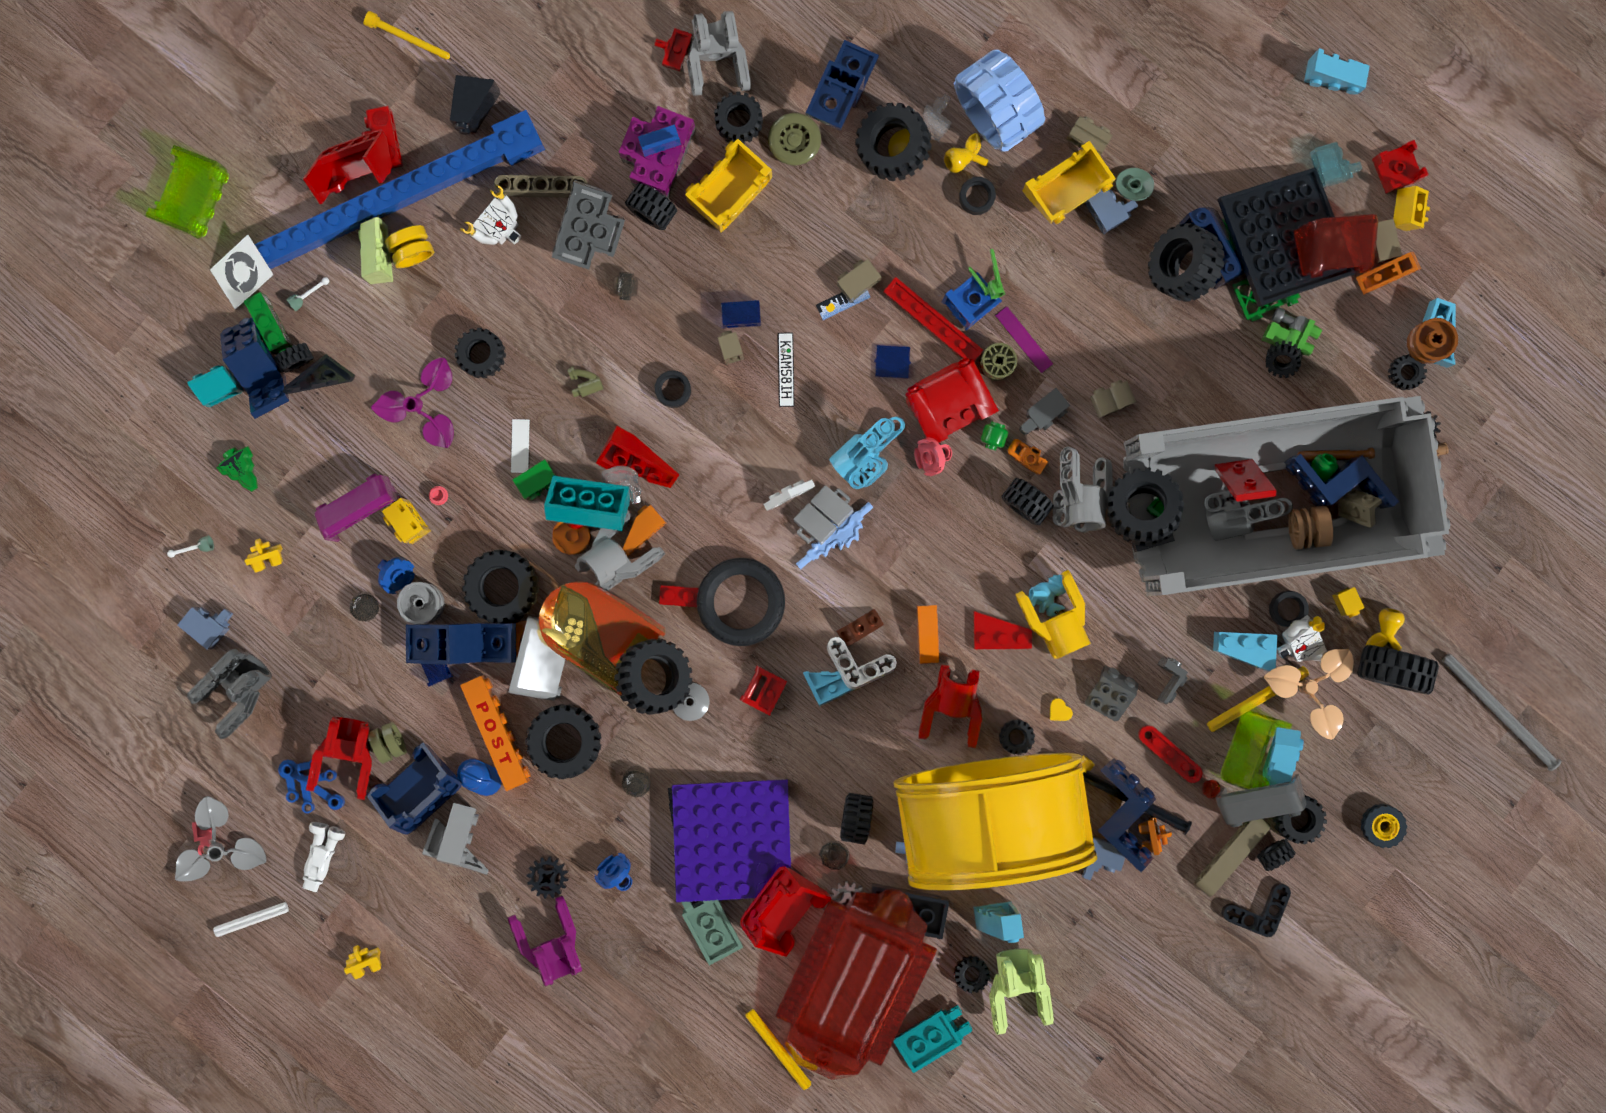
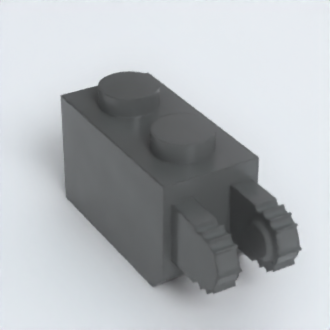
(1044, 412)

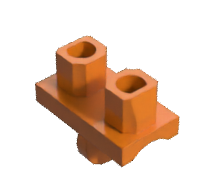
(1151, 827)

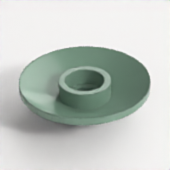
(1135, 178)

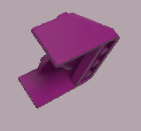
(355, 506)

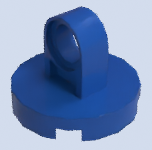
(395, 574)
(613, 871)

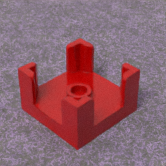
(1399, 167)

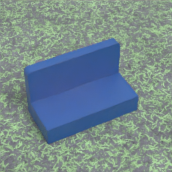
(659, 140)

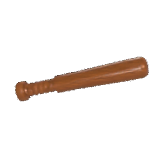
(1338, 454)

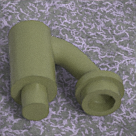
(588, 387)

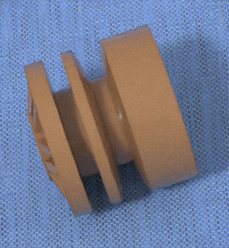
(1310, 527)

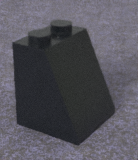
(472, 102)

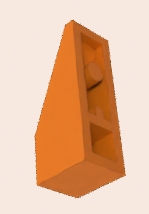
(1388, 272)
(644, 527)

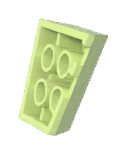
(375, 257)

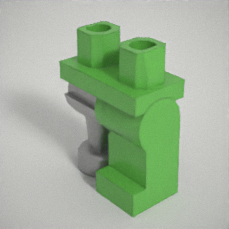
(1297, 333)

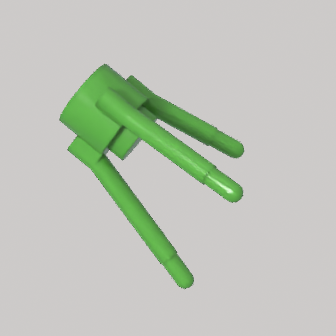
(995, 287)

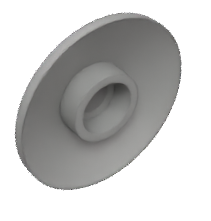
(700, 704)

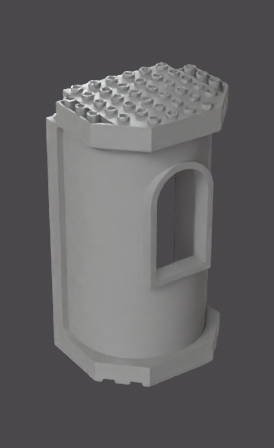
(1403, 461)

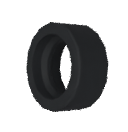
(991, 195)
(672, 403)
(1273, 607)

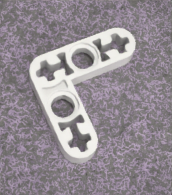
(858, 672)

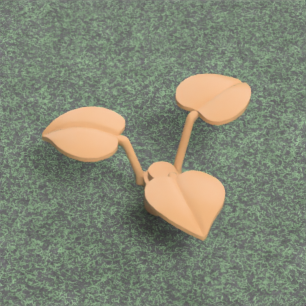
(1285, 683)

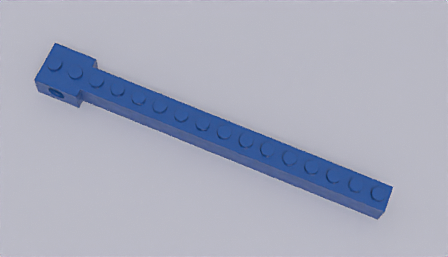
(512, 141)

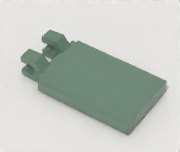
(711, 929)

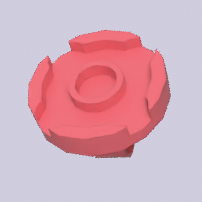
(931, 456)

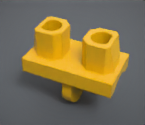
(256, 559)
(362, 958)

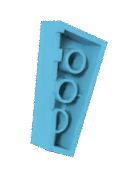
(1282, 755)
(999, 921)

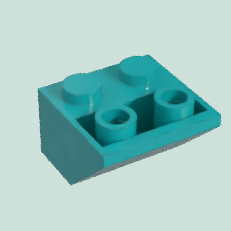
(215, 386)

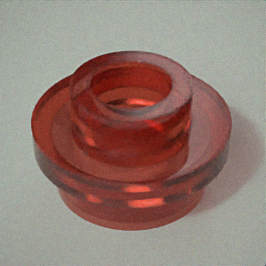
(1211, 789)

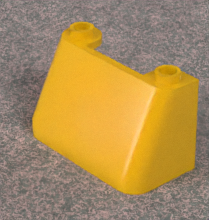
(1069, 184)

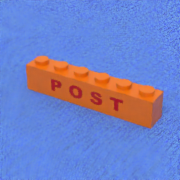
(495, 732)

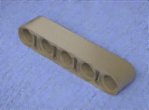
(533, 182)
(1231, 856)

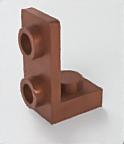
(860, 627)

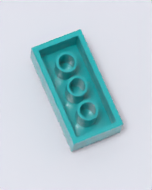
(587, 503)

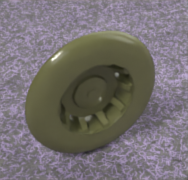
(794, 139)

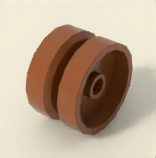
(1432, 341)

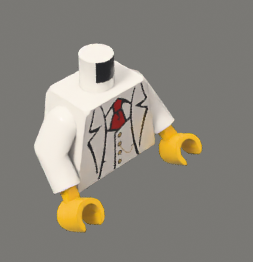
(496, 222)
(1304, 640)

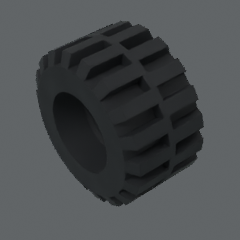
(733, 103)
(651, 206)
(464, 349)
(1027, 501)
(856, 818)
(1310, 830)

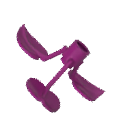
(393, 405)

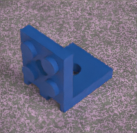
(963, 309)

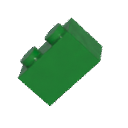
(535, 480)

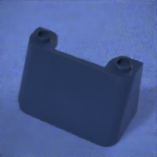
(1210, 220)
(415, 792)

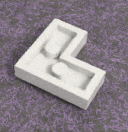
(788, 493)

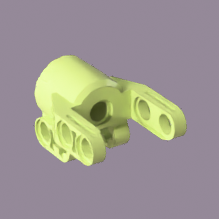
(1018, 974)

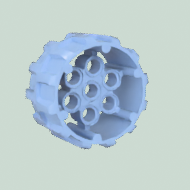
(999, 100)

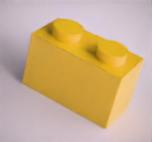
(1411, 208)

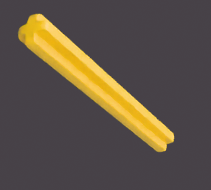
(778, 1049)

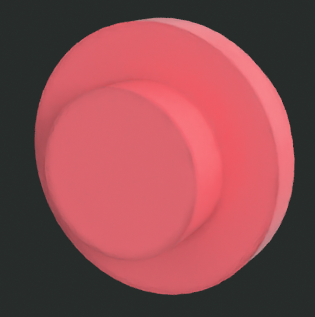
(438, 495)

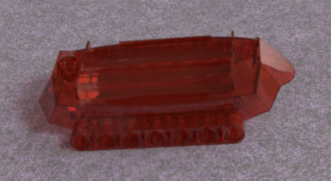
(855, 983)

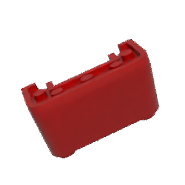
(779, 909)

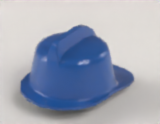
(479, 777)

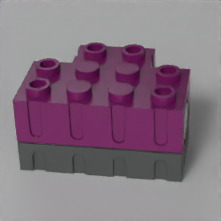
(660, 168)

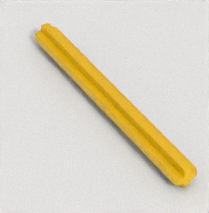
(1246, 705)

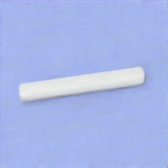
(251, 919)

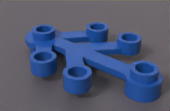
(295, 774)

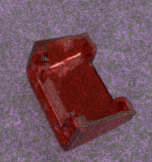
(1337, 244)

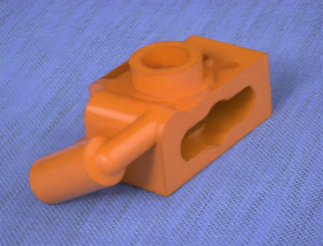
(1027, 457)

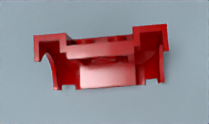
(950, 399)

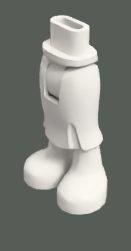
(320, 855)

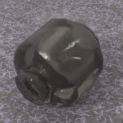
(625, 285)

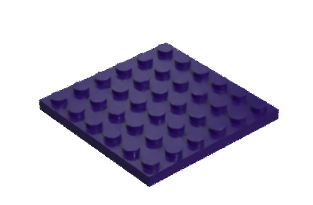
(729, 838)

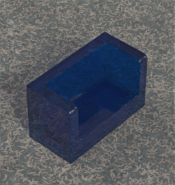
(741, 314)
(436, 673)

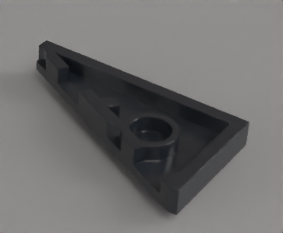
(320, 374)

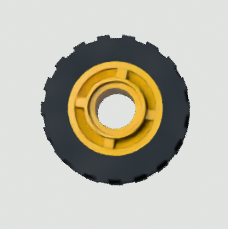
(1392, 834)

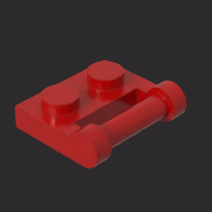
(769, 694)

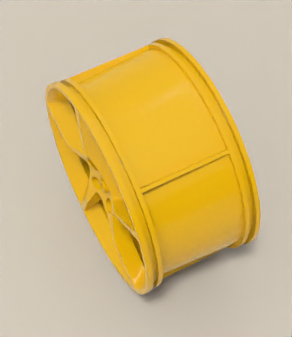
(995, 822)

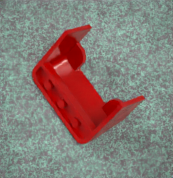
(349, 161)

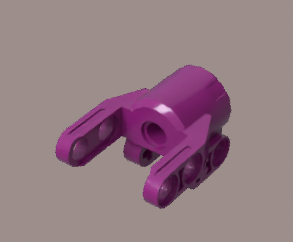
(556, 956)

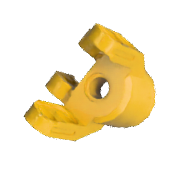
(1064, 632)

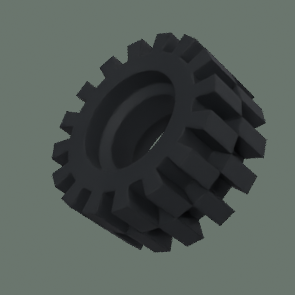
(293, 357)
(1280, 368)
(1395, 372)
(1028, 737)
(1276, 854)
(971, 986)

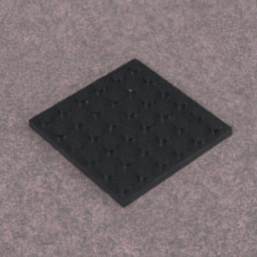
(1263, 233)

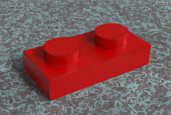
(678, 596)

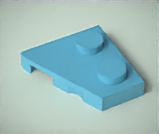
(826, 686)

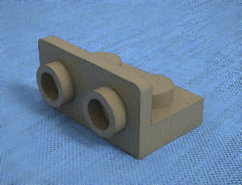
(1359, 507)

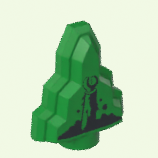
(239, 467)

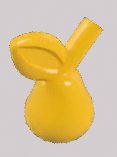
(958, 158)
(1390, 622)

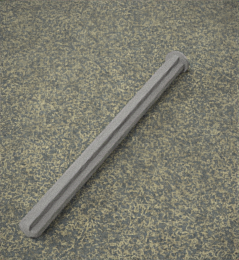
(1501, 712)

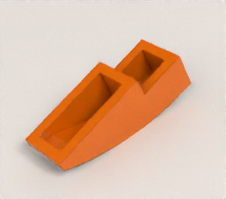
(928, 634)

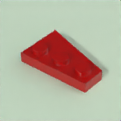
(999, 634)

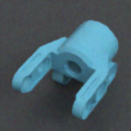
(863, 453)

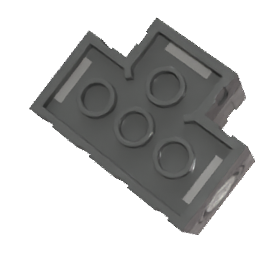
(587, 226)

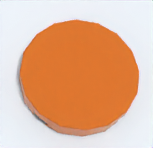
(570, 540)

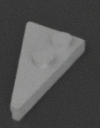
(434, 842)

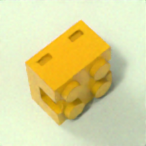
(405, 521)

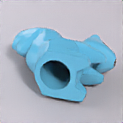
(1044, 594)

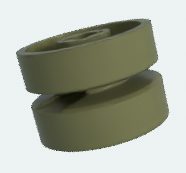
(997, 371)
(387, 742)

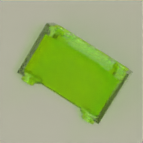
(1248, 750)

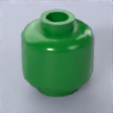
(994, 435)
(1325, 466)

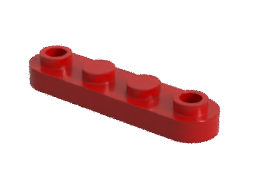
(1170, 754)

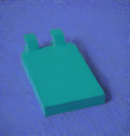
(931, 1038)

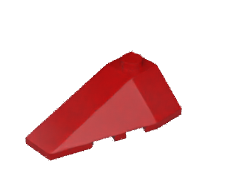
(627, 450)

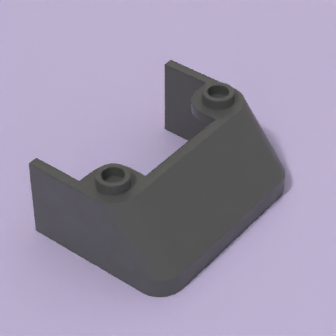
(1262, 802)

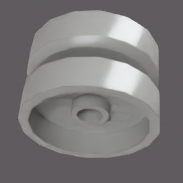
(409, 601)

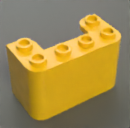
(729, 186)

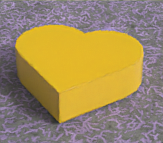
(1059, 710)

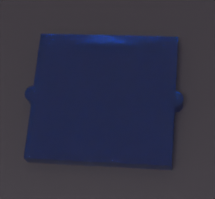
(892, 361)

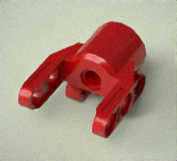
(954, 701)
(344, 741)

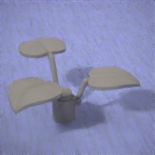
(245, 855)

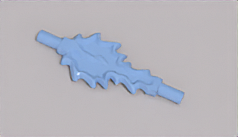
(842, 536)

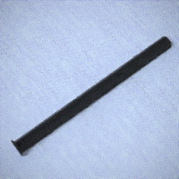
(1153, 810)

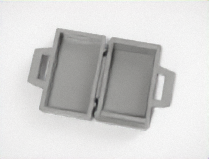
(829, 509)

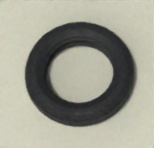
(707, 591)

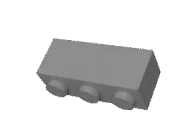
(457, 835)

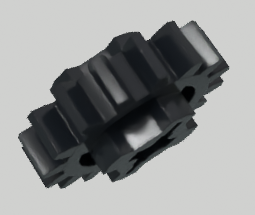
(543, 871)

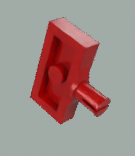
(675, 49)

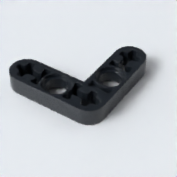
(1261, 920)

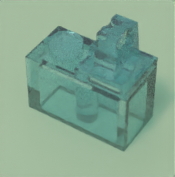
(1330, 165)

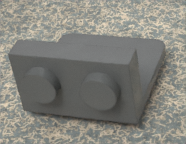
(1178, 679)
(1112, 693)

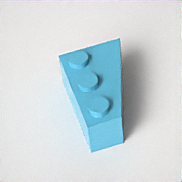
(1336, 73)
(1442, 309)
(1252, 649)

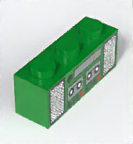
(268, 323)

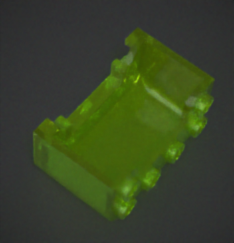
(190, 193)

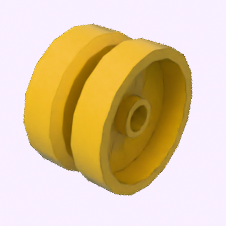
(409, 246)

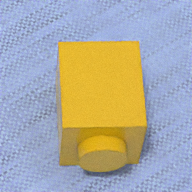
(1348, 602)

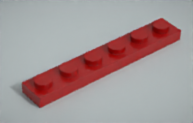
(932, 320)

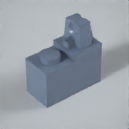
(1107, 212)
(204, 628)
(1106, 856)

